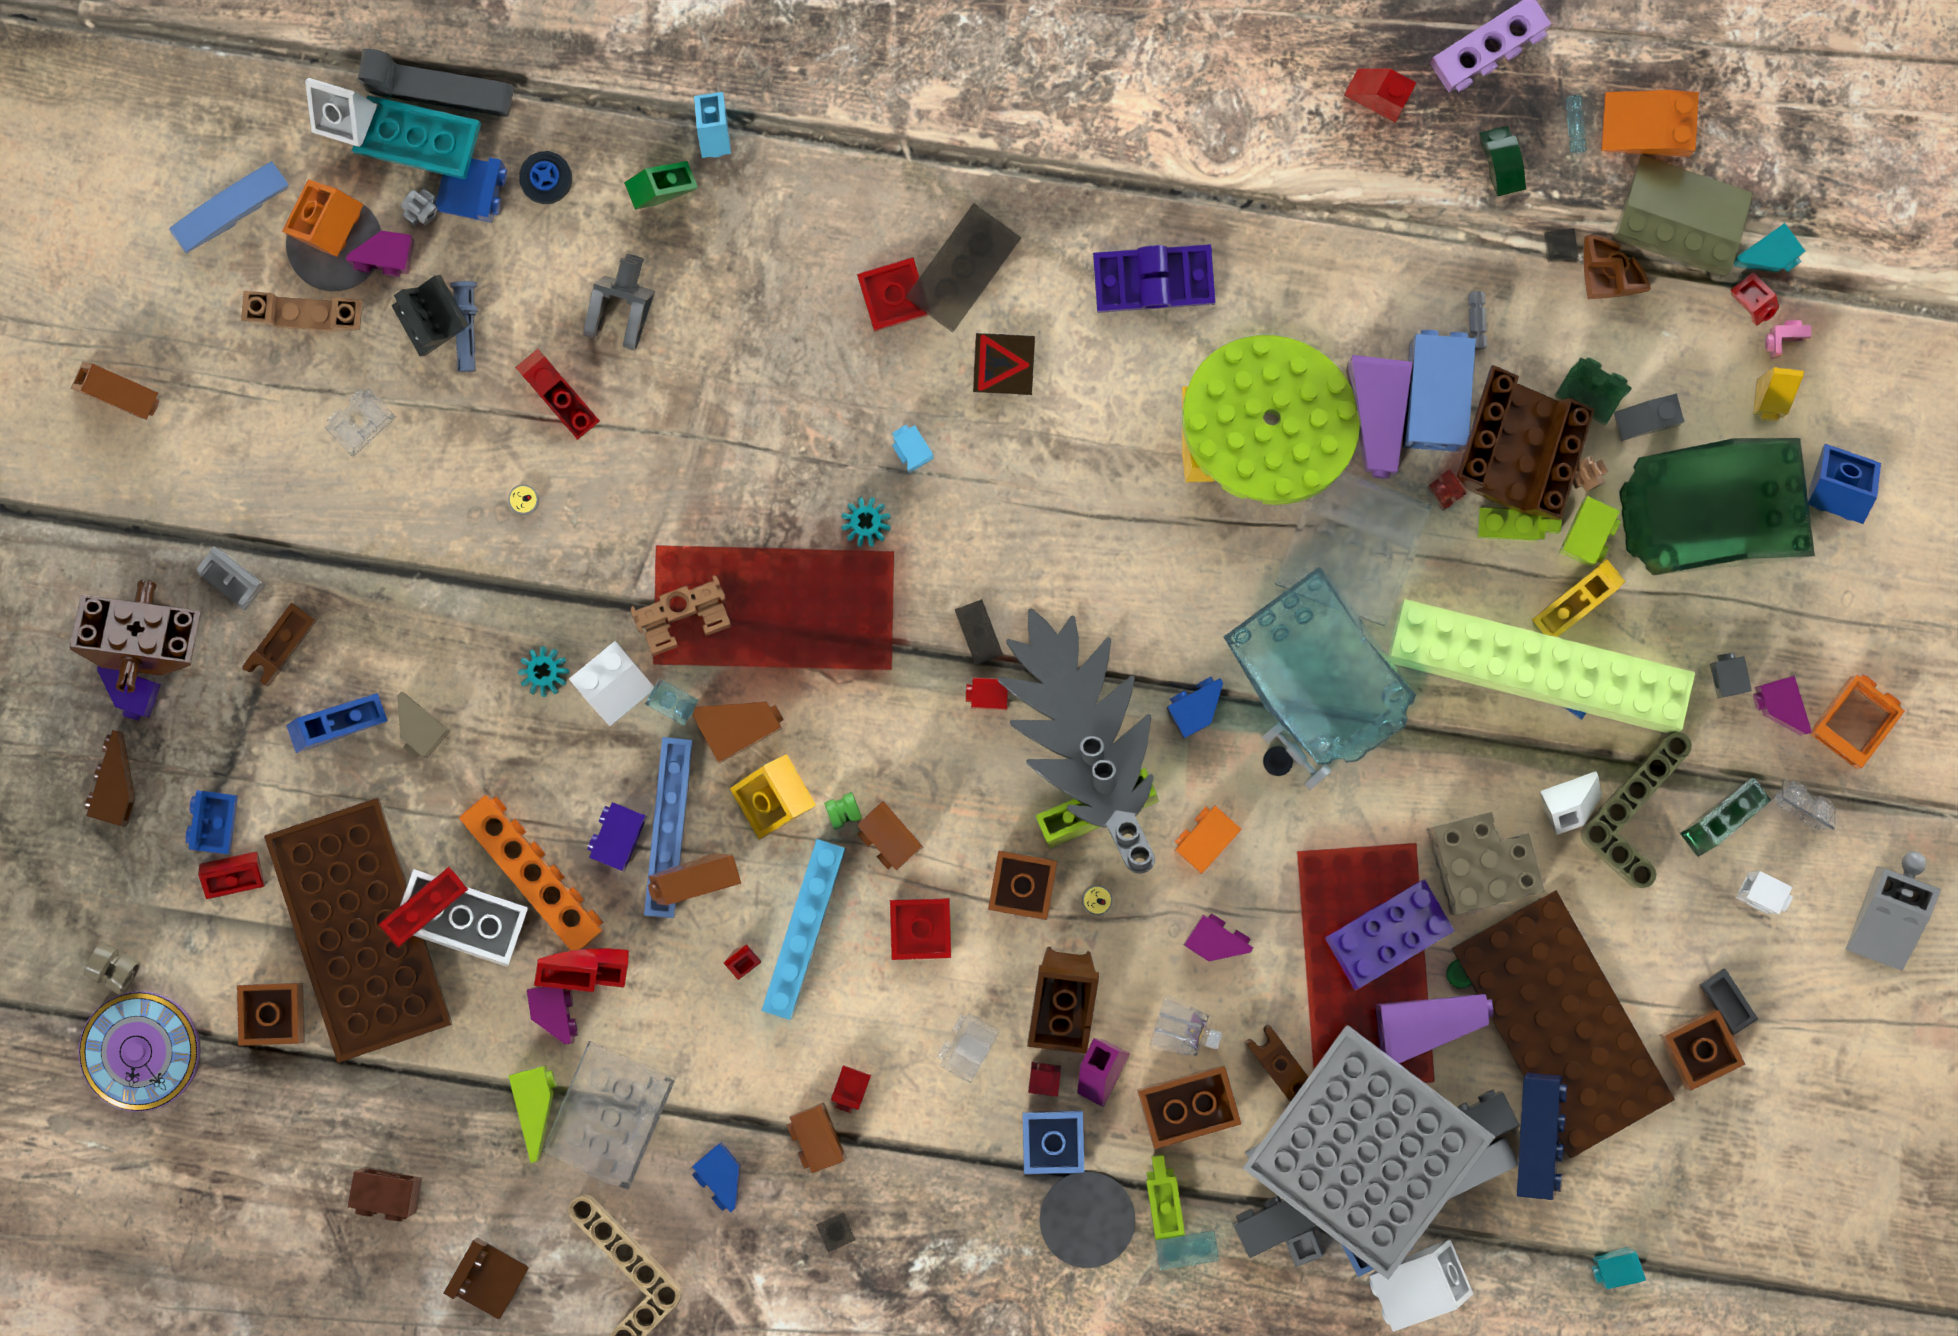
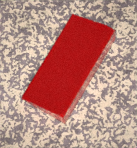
(231, 875)

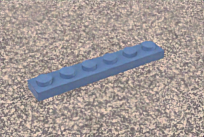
(669, 815)

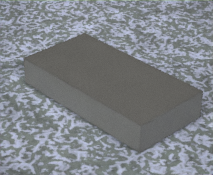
(1728, 999)

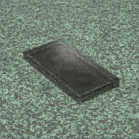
(963, 267)

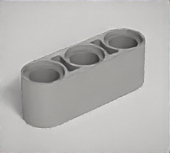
(1494, 1161)

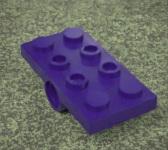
(1154, 278)
(1389, 934)

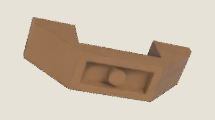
(300, 313)

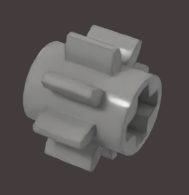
(419, 207)

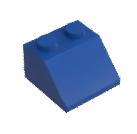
(1844, 484)

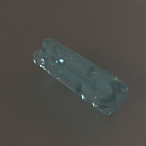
(1576, 124)

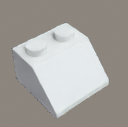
(612, 683)

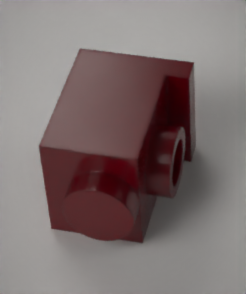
(1044, 1079)

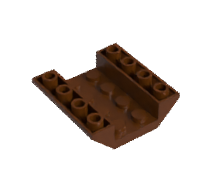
(1524, 446)

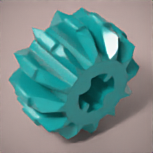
(876, 522)
(542, 661)

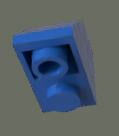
(1197, 709)
(721, 1174)

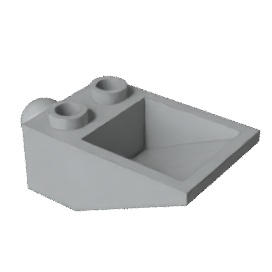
(1888, 919)

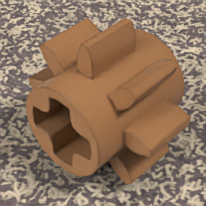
(1589, 474)

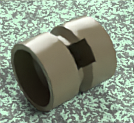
(102, 963)

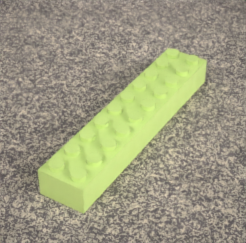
(1541, 667)

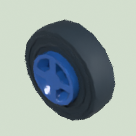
(537, 170)

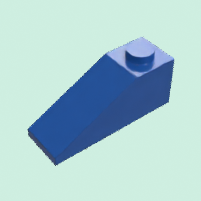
(336, 722)

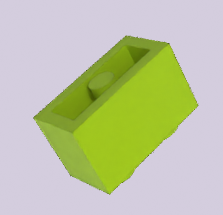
(1590, 532)

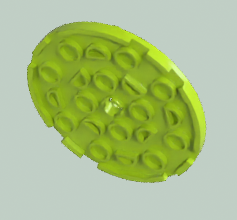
(1262, 460)

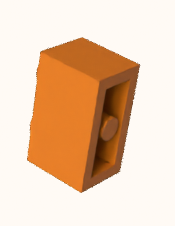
(1207, 838)

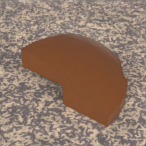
(1611, 272)

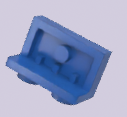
(212, 822)

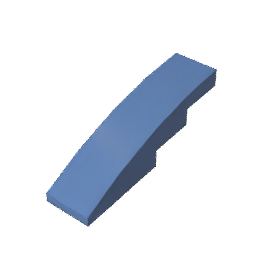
(228, 207)

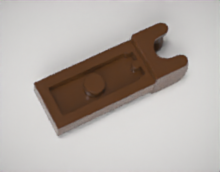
(280, 643)
(1279, 1063)

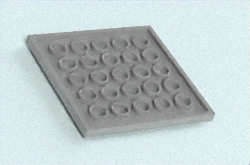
(1368, 1152)

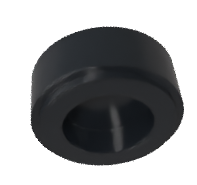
(1277, 761)

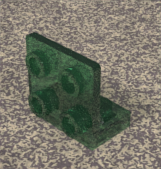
(1594, 388)

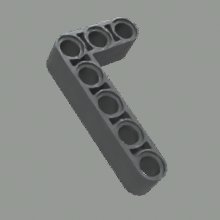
(385, 78)

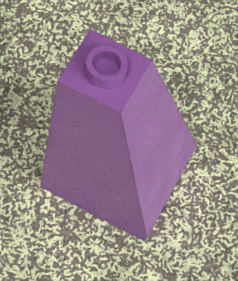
(1381, 403)
(1422, 1025)

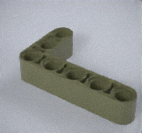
(1630, 806)

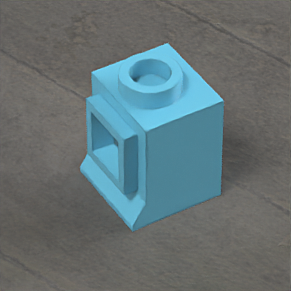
(911, 447)

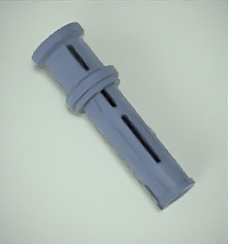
(465, 340)

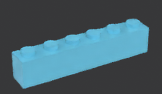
(803, 929)

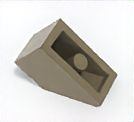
(418, 727)

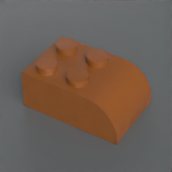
(1189, 1106)

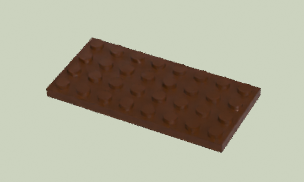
(338, 886)
(1564, 1020)

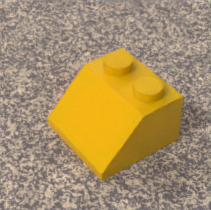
(772, 796)

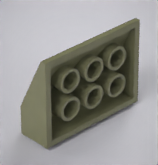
(1683, 216)

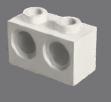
(1765, 893)

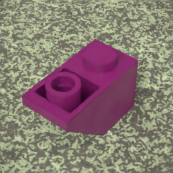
(383, 252)
(1214, 942)
(551, 1011)
(1100, 1070)

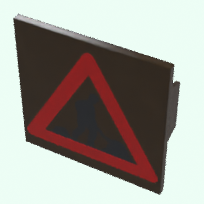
(1003, 364)

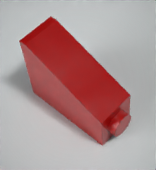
(1381, 91)

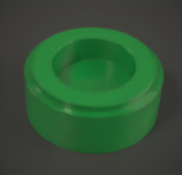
(1457, 976)

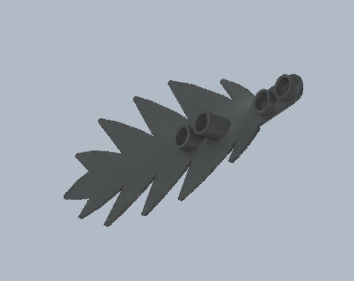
(1096, 768)

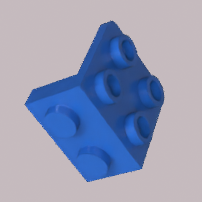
(475, 196)

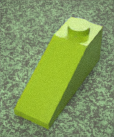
(533, 1101)

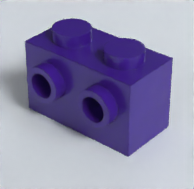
(617, 836)

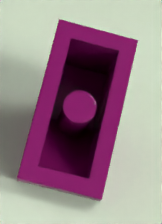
(1783, 704)

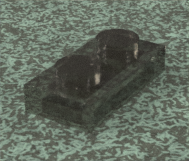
(978, 632)

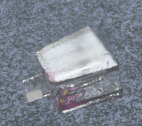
(1182, 1029)

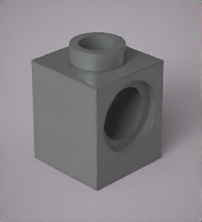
(1730, 675)

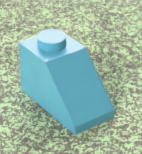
(712, 125)

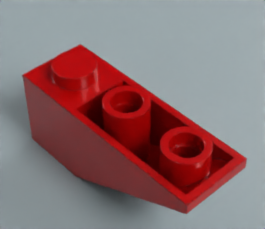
(557, 394)

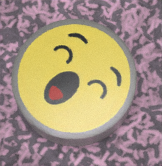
(523, 499)
(1097, 900)

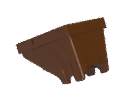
(1063, 1002)

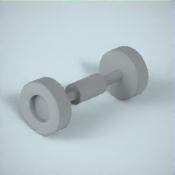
(1298, 755)

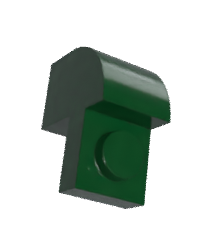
(1504, 160)

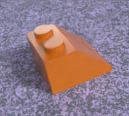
(323, 217)

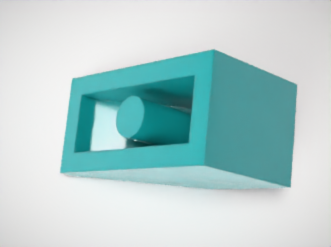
(1773, 252)
(1618, 1268)

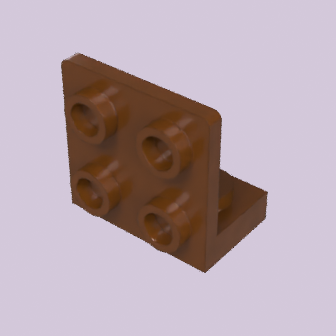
(486, 1278)

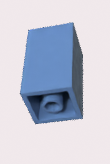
(1439, 391)

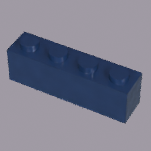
(1540, 1136)

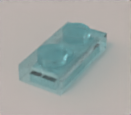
(671, 702)
(1187, 1250)

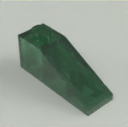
(1725, 817)

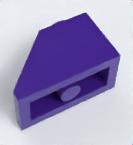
(135, 703)

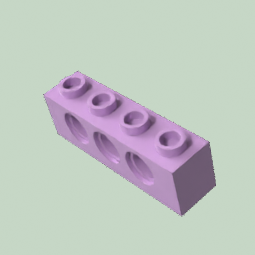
(1525, 14)

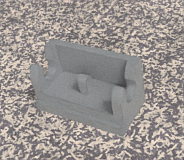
(230, 578)

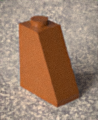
(115, 390)
(736, 726)
(694, 879)

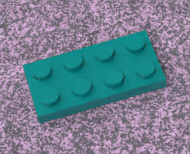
(420, 138)

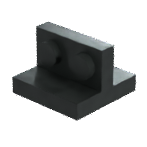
(429, 314)

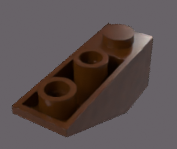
(114, 787)

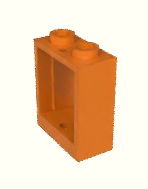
(1840, 746)

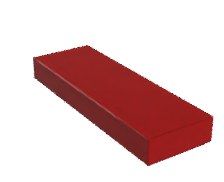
(423, 907)

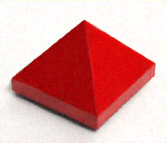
(741, 961)

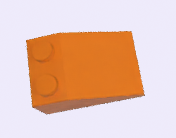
(1650, 122)

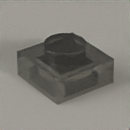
(1561, 245)
(836, 1232)

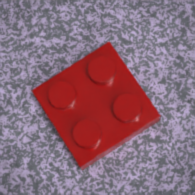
(885, 294)
(920, 929)

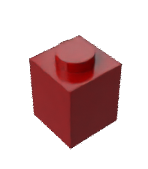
(986, 694)

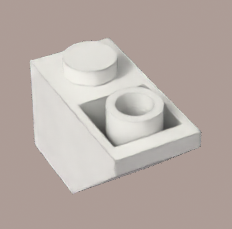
(1571, 802)

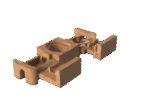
(654, 616)

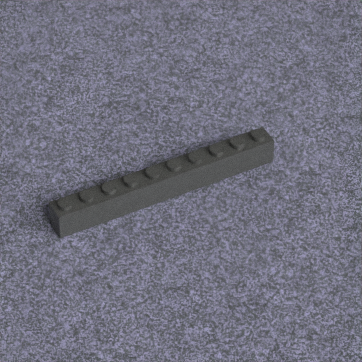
(1281, 1221)

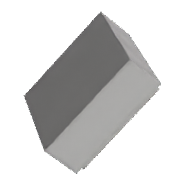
(1304, 1248)

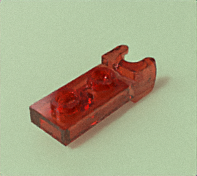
(1447, 490)

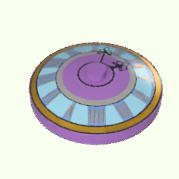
(139, 1051)

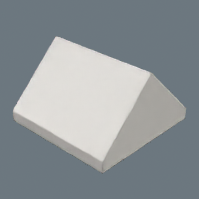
(338, 112)

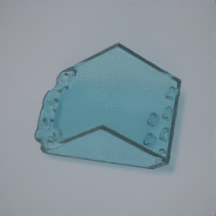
(1322, 671)

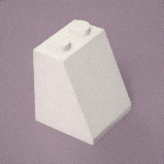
(1422, 1286)

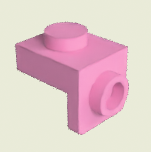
(1790, 331)

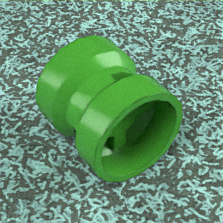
(843, 810)

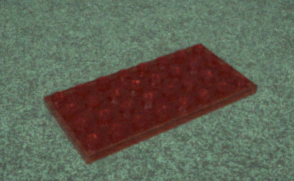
(782, 607)
(1333, 892)

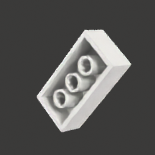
(472, 923)

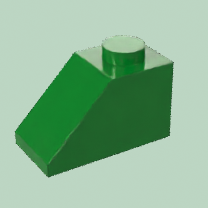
(660, 184)

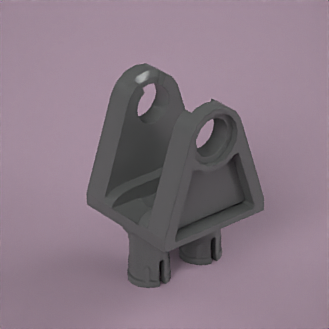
(624, 287)

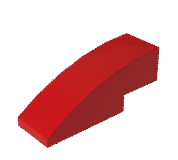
(583, 969)

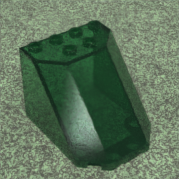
(1718, 506)

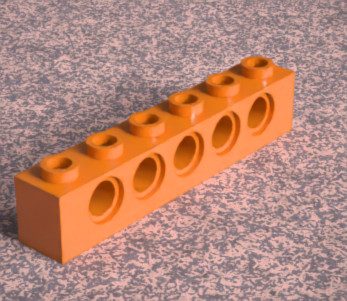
(477, 820)

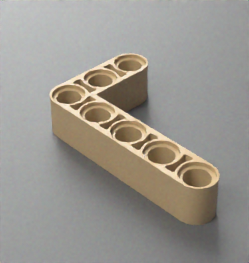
(629, 1267)

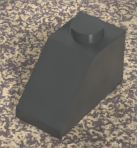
(1649, 417)

